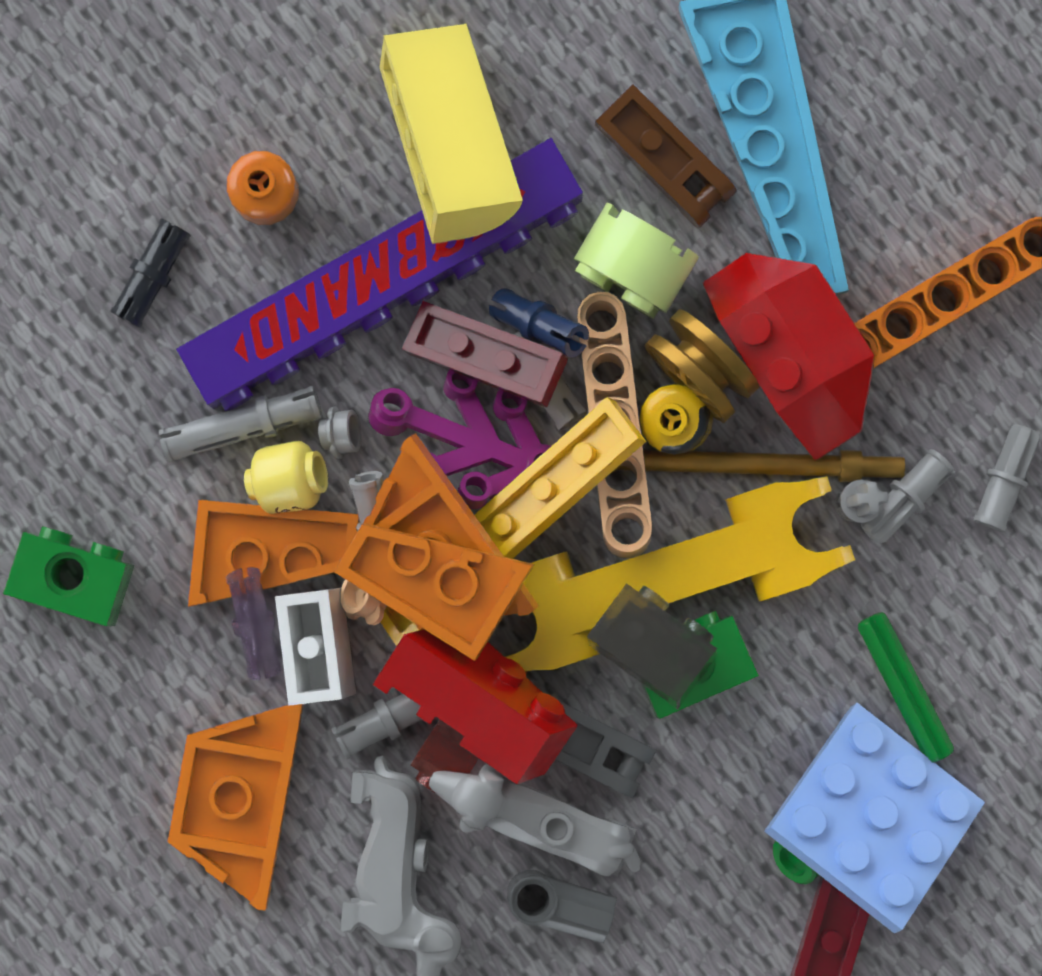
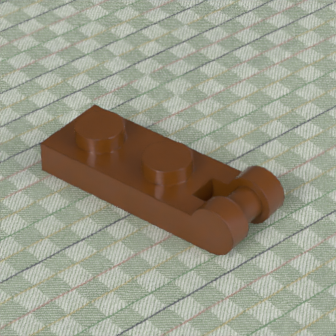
(664, 155)

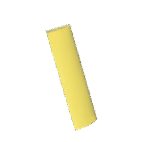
(449, 132)

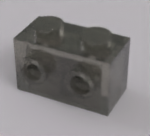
(653, 644)

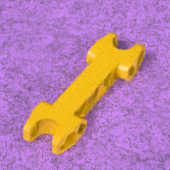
(754, 546)

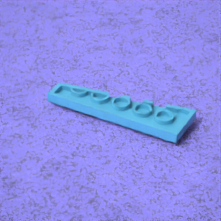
(764, 106)

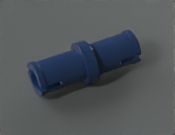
(539, 322)

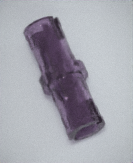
(253, 623)

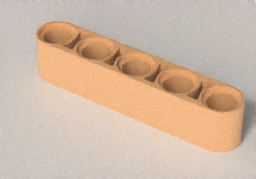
(615, 348)

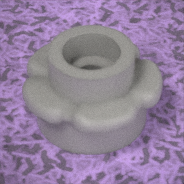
(340, 432)

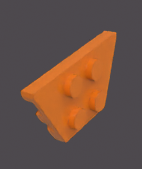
(426, 504)
(236, 798)

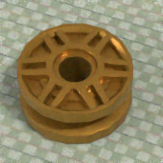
(702, 364)

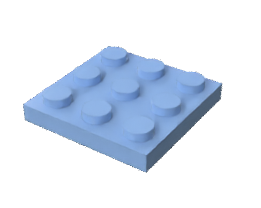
(875, 817)

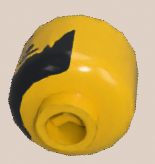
(695, 418)

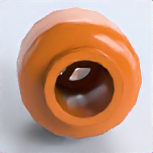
(269, 204)

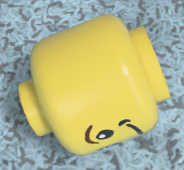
(286, 477)

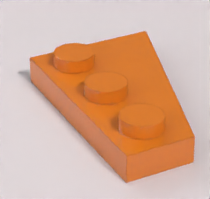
(281, 545)
(435, 584)

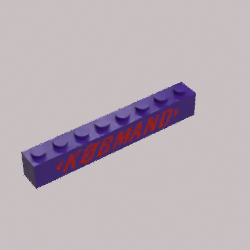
(365, 286)

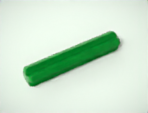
(905, 687)

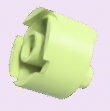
(635, 259)

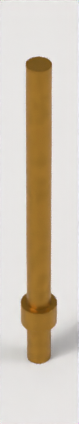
(848, 465)

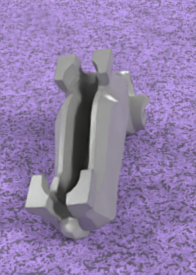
(537, 819)
(390, 871)

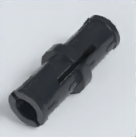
(150, 273)

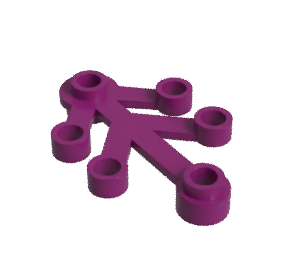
(476, 442)

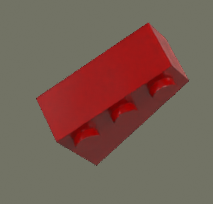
(483, 699)

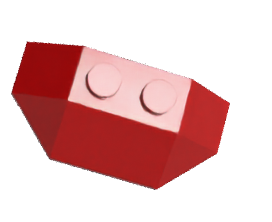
(797, 346)

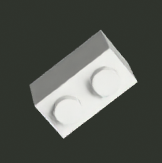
(315, 646)

